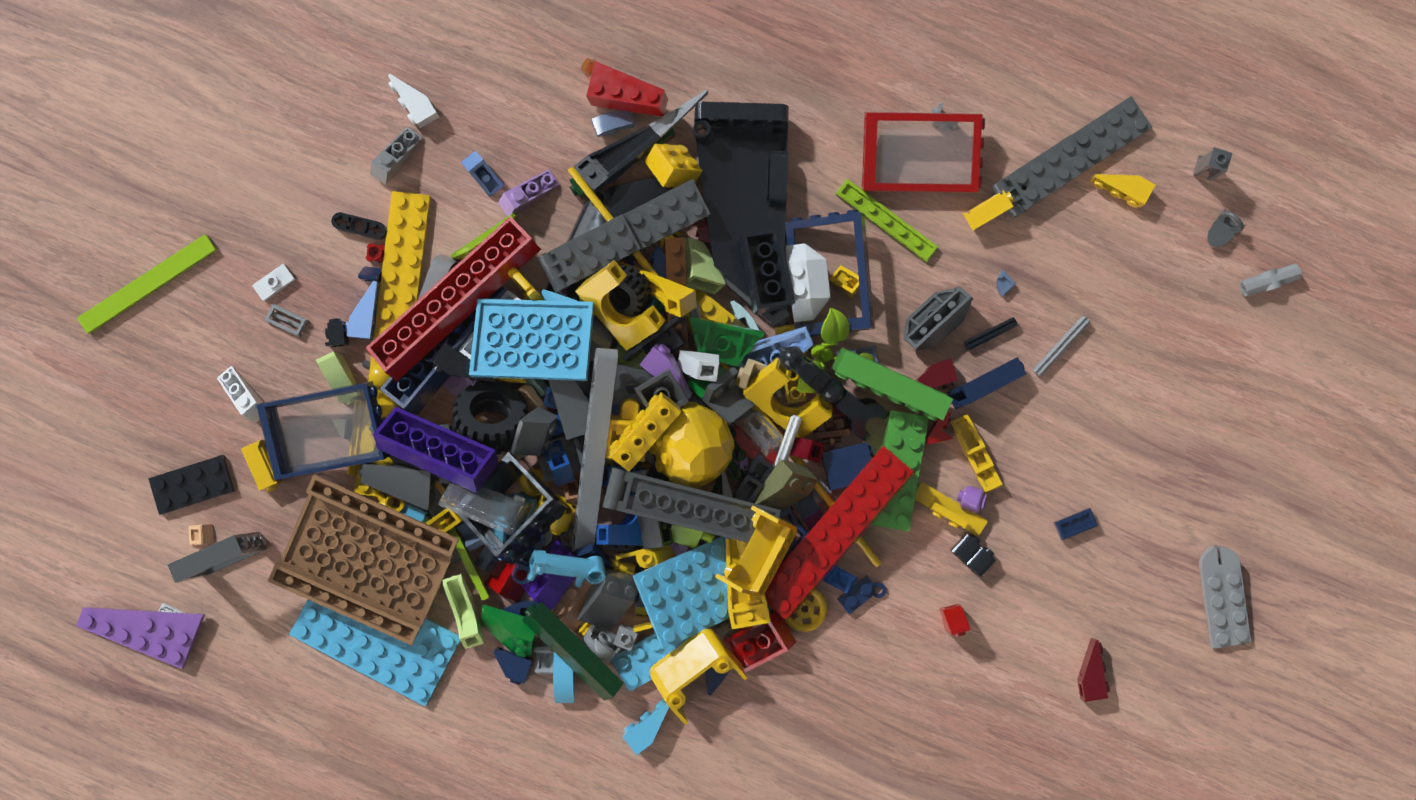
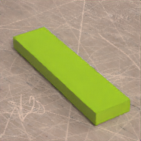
(471, 566)

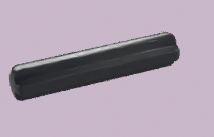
(990, 333)

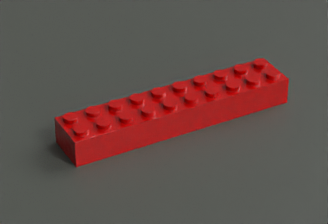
(452, 299)
(837, 531)

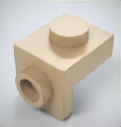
(751, 369)

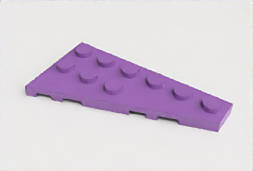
(154, 633)

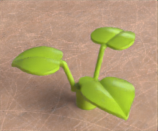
(833, 330)

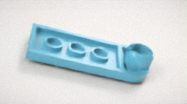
(636, 664)

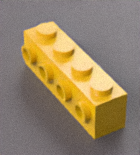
(644, 431)

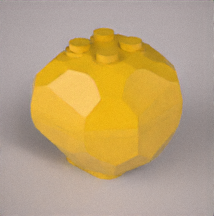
(694, 447)

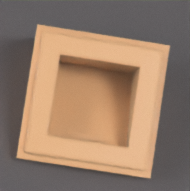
(201, 534)

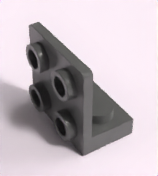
(727, 397)

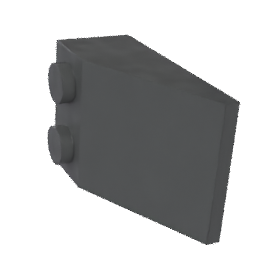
(609, 599)

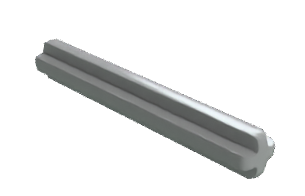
(1061, 346)

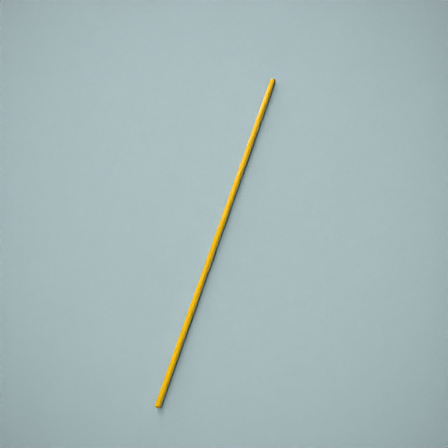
(647, 267)

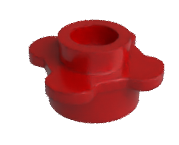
(371, 248)

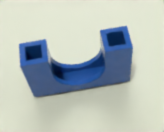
(628, 530)

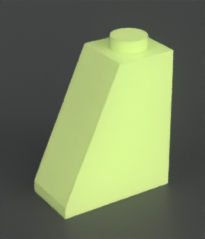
(701, 269)
(336, 370)

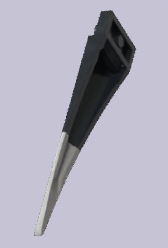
(615, 159)

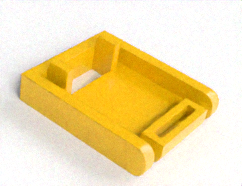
(524, 285)

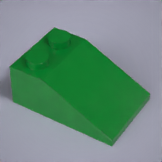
(509, 630)

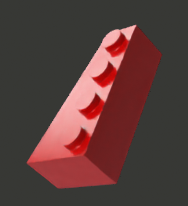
(624, 92)

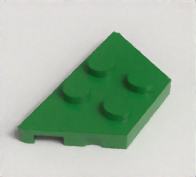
(724, 339)

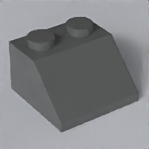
(535, 433)

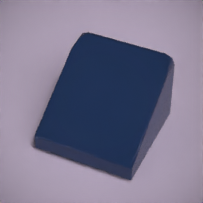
(370, 274)

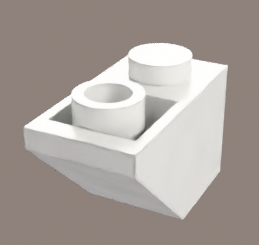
(699, 365)

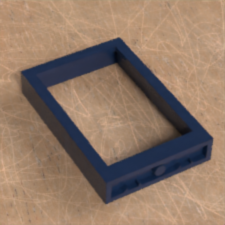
(862, 323)

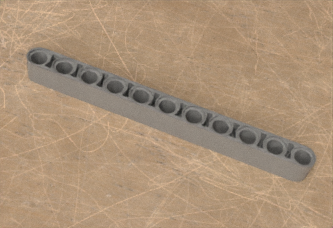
(594, 447)

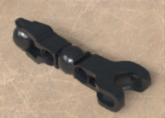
(832, 391)

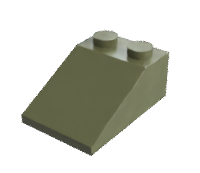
(786, 485)

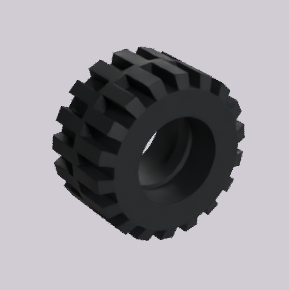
(637, 289)

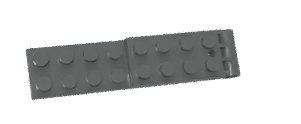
(1073, 155)
(624, 236)
(681, 505)

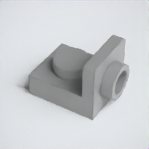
(625, 637)

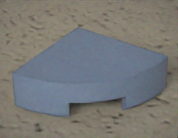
(1004, 283)

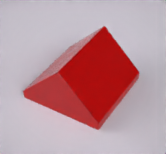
(506, 585)

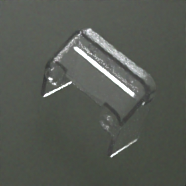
(487, 507)

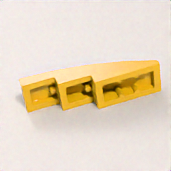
(976, 454)

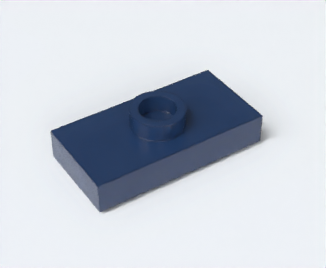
(1075, 524)

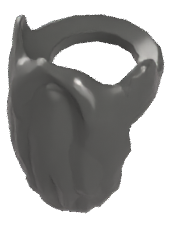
(1224, 229)

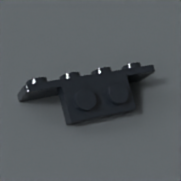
(666, 335)

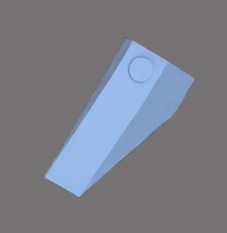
(768, 349)

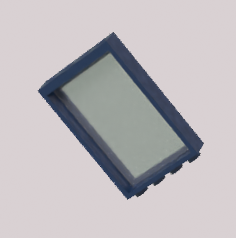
(322, 430)

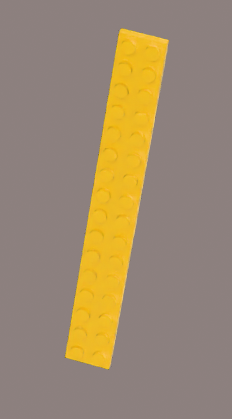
(399, 279)

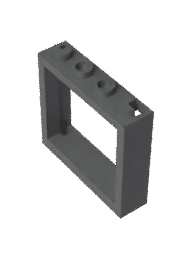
(217, 556)

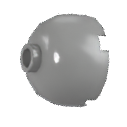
(600, 642)

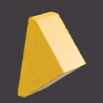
(846, 281)
(444, 520)

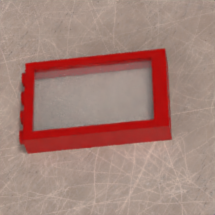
(922, 152)

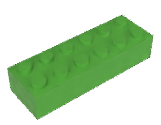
(889, 382)
(906, 439)

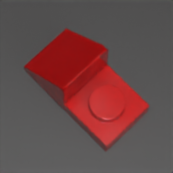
(936, 434)

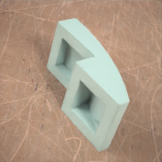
(740, 313)

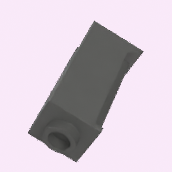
(1217, 160)

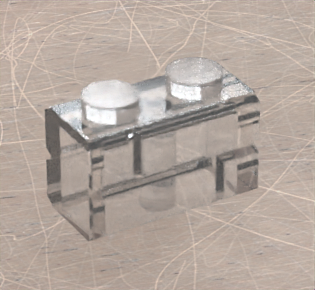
(761, 433)

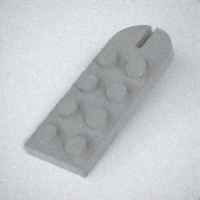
(1224, 597)

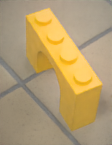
(625, 329)
(767, 382)

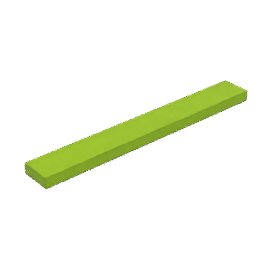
(147, 284)

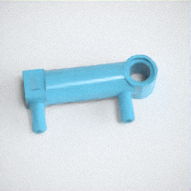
(590, 569)

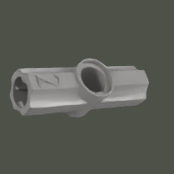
(1270, 279)

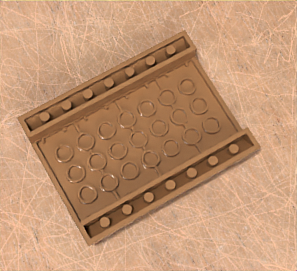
(364, 560)

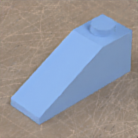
(363, 318)

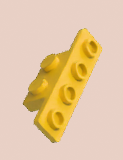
(950, 509)

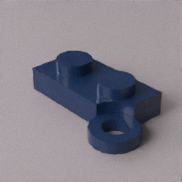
(860, 593)

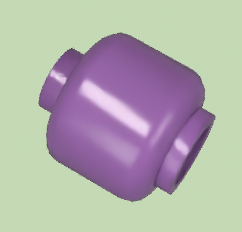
(972, 499)

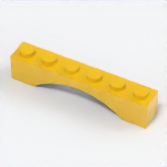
(674, 296)

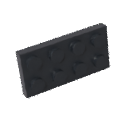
(191, 484)

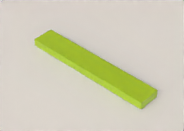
(886, 220)

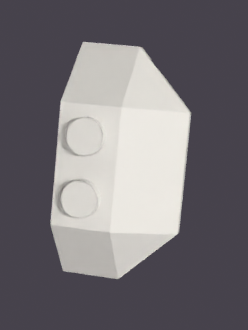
(808, 280)

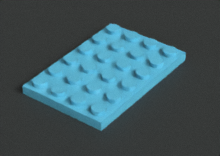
(532, 339)
(684, 593)

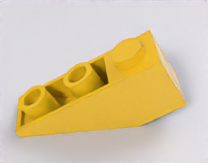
(1128, 187)

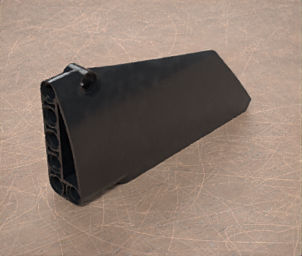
(742, 176)

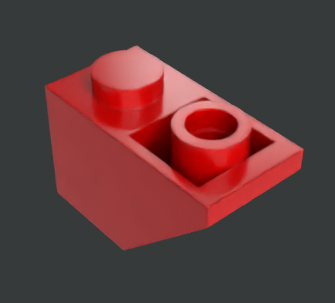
(954, 620)

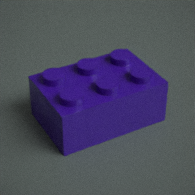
(550, 587)

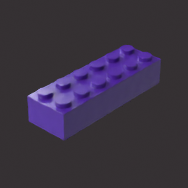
(436, 449)

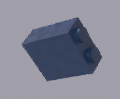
(845, 464)

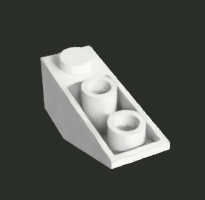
(419, 106)
(241, 394)

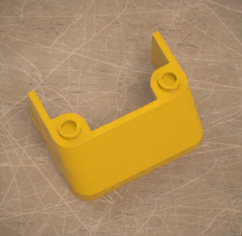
(761, 556)
(648, 558)
(688, 663)

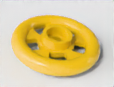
(816, 620)

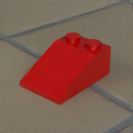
(760, 642)

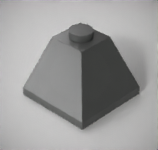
(664, 383)

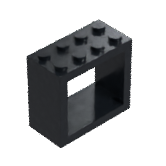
(501, 478)

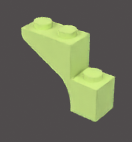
(464, 611)

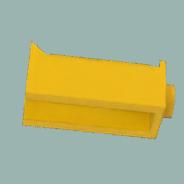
(989, 210)
(260, 466)

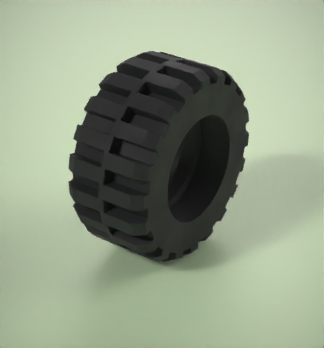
(489, 397)

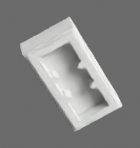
(273, 282)

